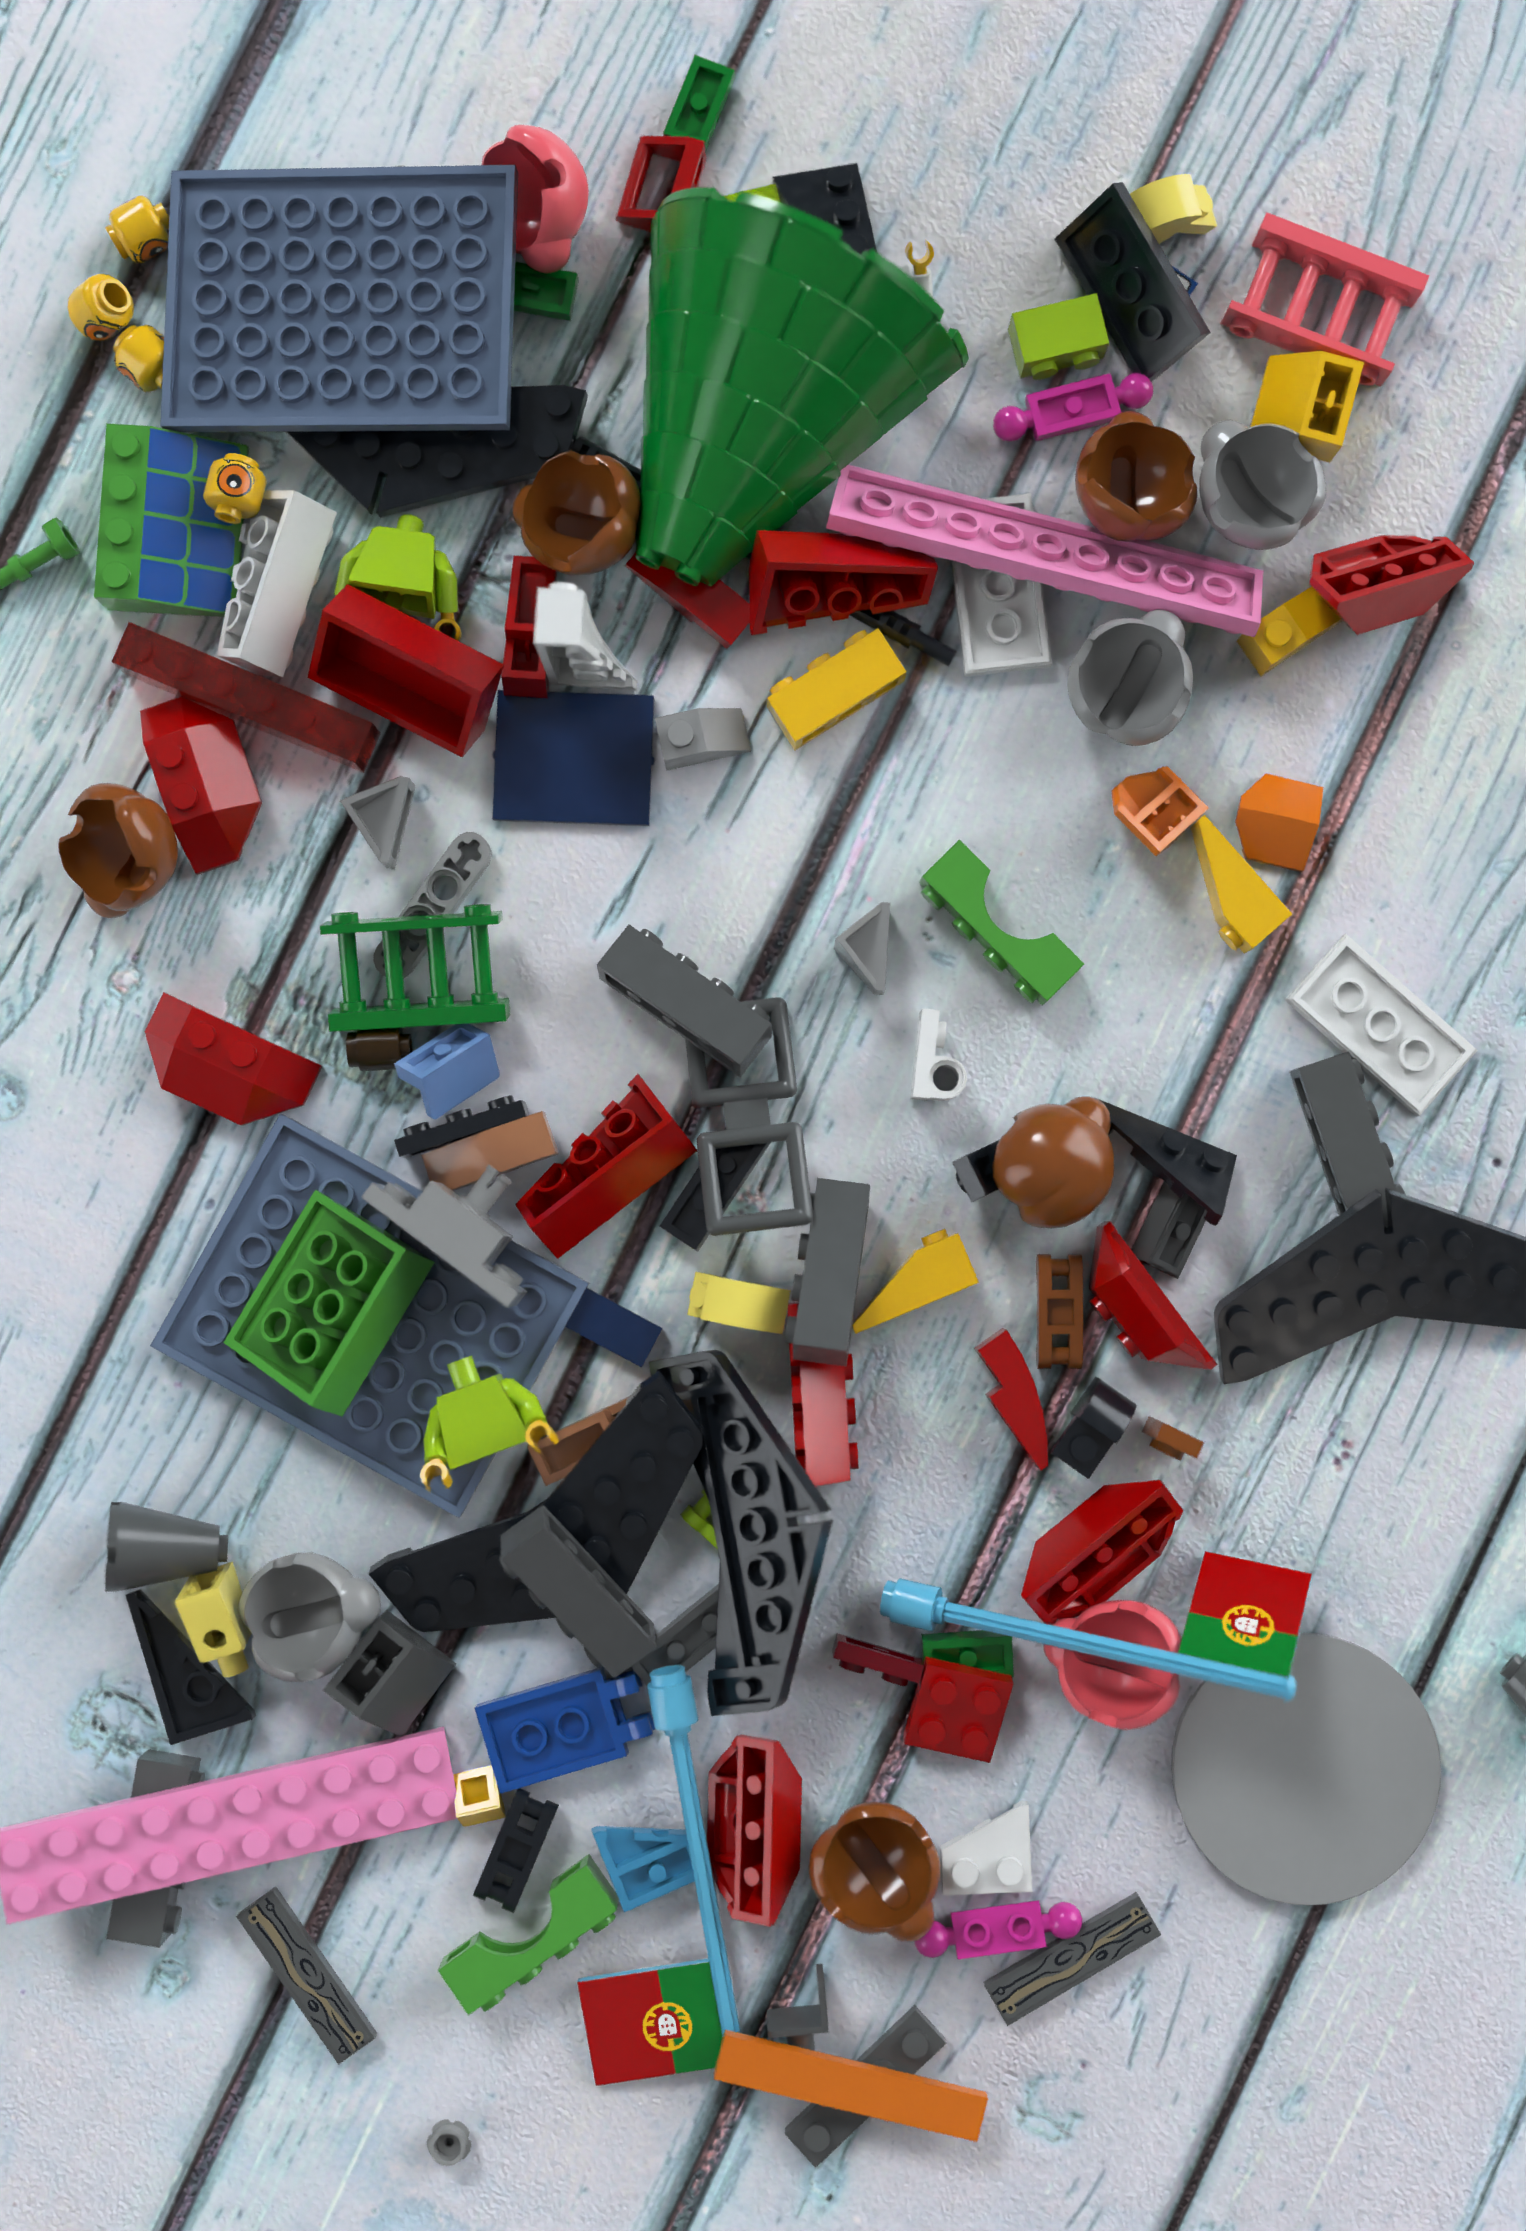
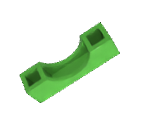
(1037, 964)
(486, 1967)

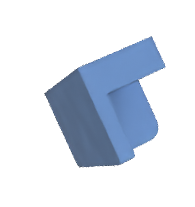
(450, 1068)

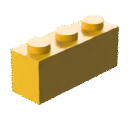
(835, 687)

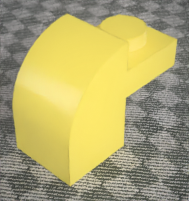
(1175, 207)
(738, 1303)

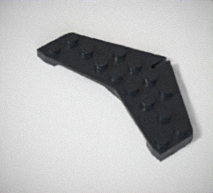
(449, 464)
(1363, 1273)
(606, 1502)
(763, 1552)

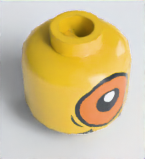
(139, 229)
(100, 307)
(140, 356)
(234, 488)

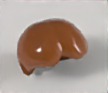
(1136, 479)
(579, 513)
(118, 849)
(1056, 1162)
(877, 1871)

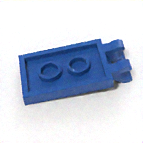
(560, 1727)

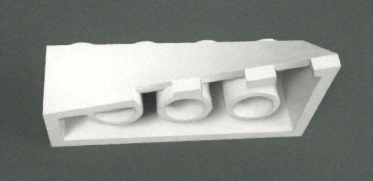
(274, 581)
(571, 644)

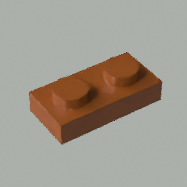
(1171, 1440)

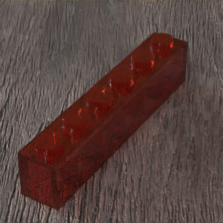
(246, 697)

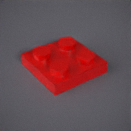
(958, 1709)

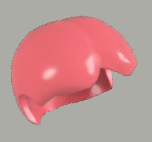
(550, 194)
(1114, 1690)

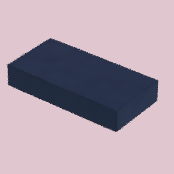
(614, 1327)

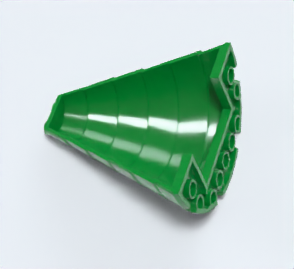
(767, 371)

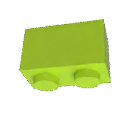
(1058, 337)

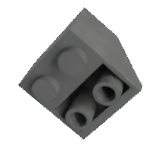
(389, 1675)

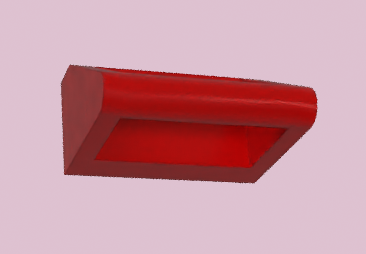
(686, 150)

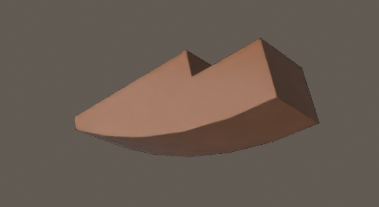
(501, 1147)
(574, 1441)

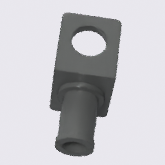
(801, 2021)

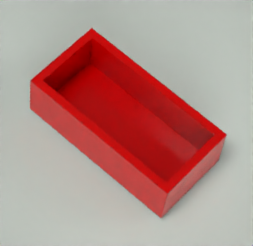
(404, 670)

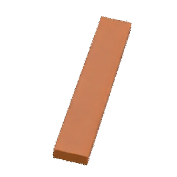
(851, 2085)

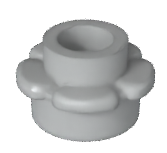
(444, 2153)

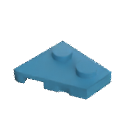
(644, 1862)

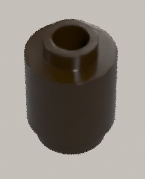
(377, 1048)

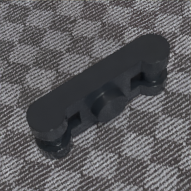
(515, 1850)

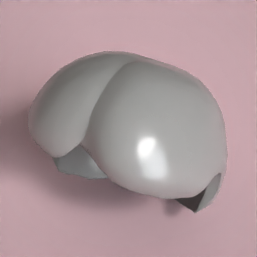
(1259, 483)
(1132, 678)
(306, 1615)

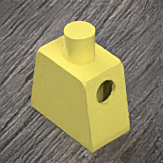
(213, 1620)

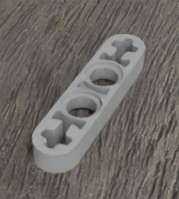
(425, 900)

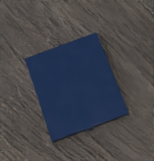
(574, 758)

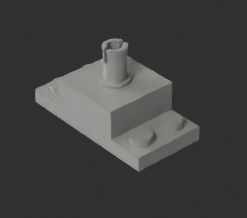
(456, 1229)

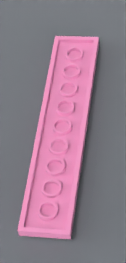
(1046, 550)
(225, 1824)

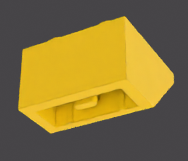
(1311, 396)

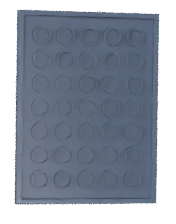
(340, 299)
(440, 1326)

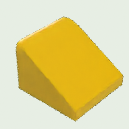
(477, 1797)

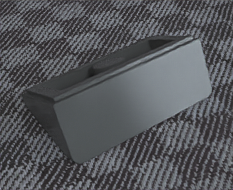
(1169, 1232)

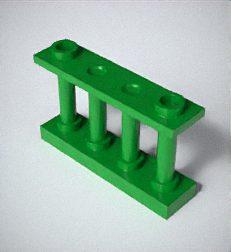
(396, 1008)

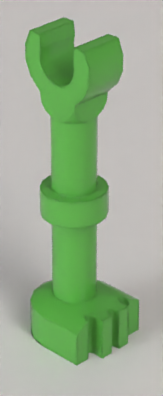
(59, 543)

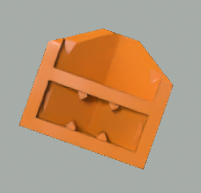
(1156, 807)
(1279, 821)

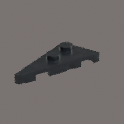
(1178, 1159)
(189, 1693)

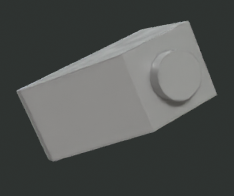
(701, 736)

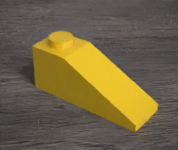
(1288, 630)
(1238, 896)
(924, 1277)

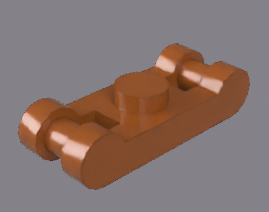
(1059, 1311)

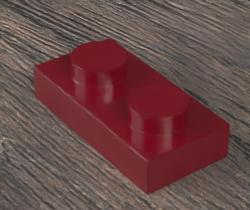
(858, 1655)

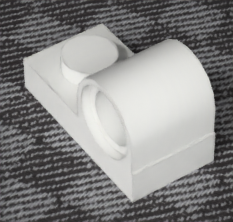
(930, 1035)

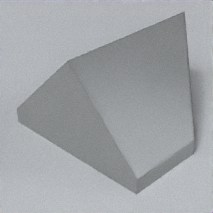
(382, 816)
(866, 947)

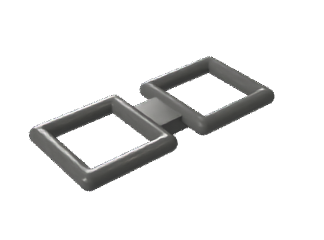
(749, 1124)

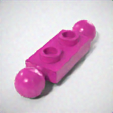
(1072, 407)
(1000, 1929)

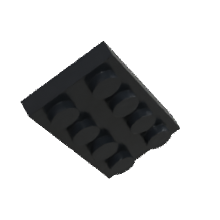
(1134, 282)

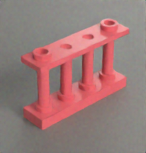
(1320, 256)

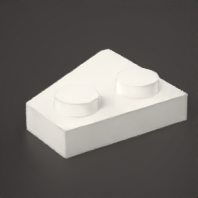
(990, 1857)

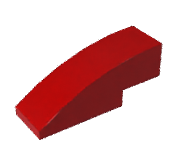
(713, 607)
(523, 669)
(1016, 1395)

